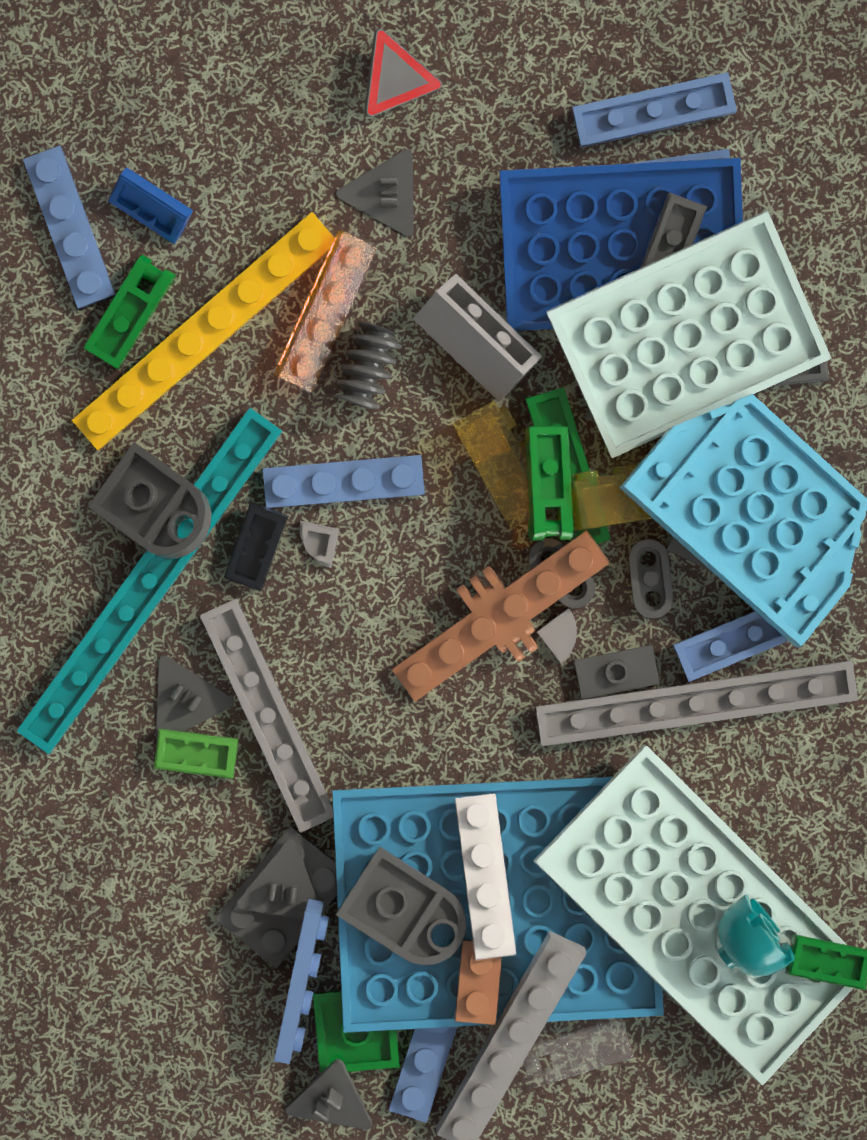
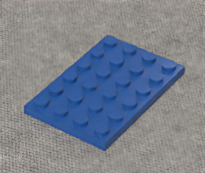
(593, 225)

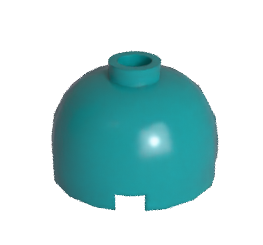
(752, 940)

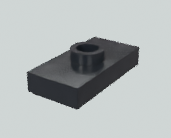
(256, 546)

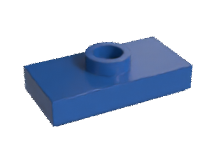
(150, 205)

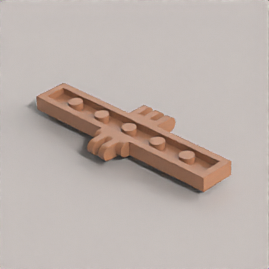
(500, 615)

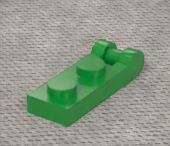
(129, 313)
(549, 482)

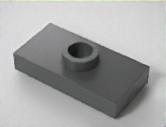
(616, 672)

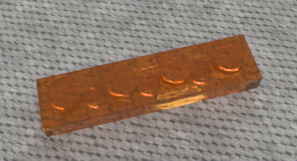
(325, 311)

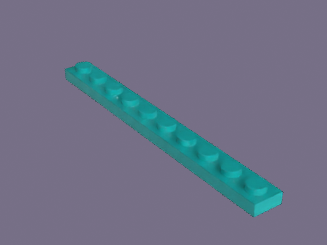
(143, 590)

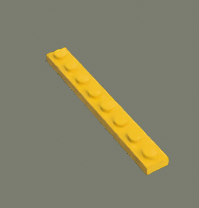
(204, 331)

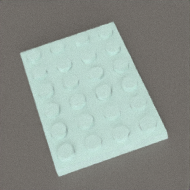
(688, 334)

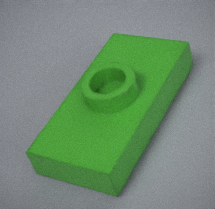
(196, 753)

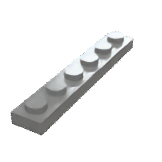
(268, 715)
(511, 1038)

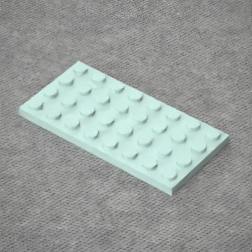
(658, 879)

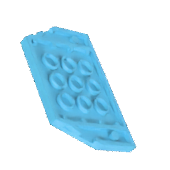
(756, 511)

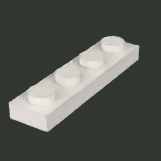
(485, 876)

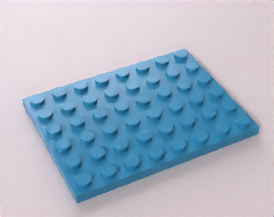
(423, 831)

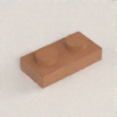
(477, 987)

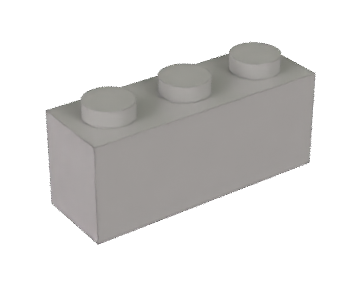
(477, 337)

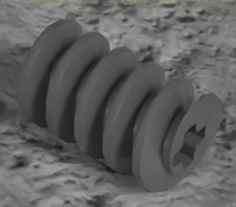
(368, 365)

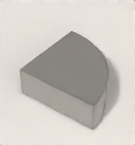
(319, 541)
(560, 635)

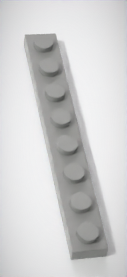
(696, 703)

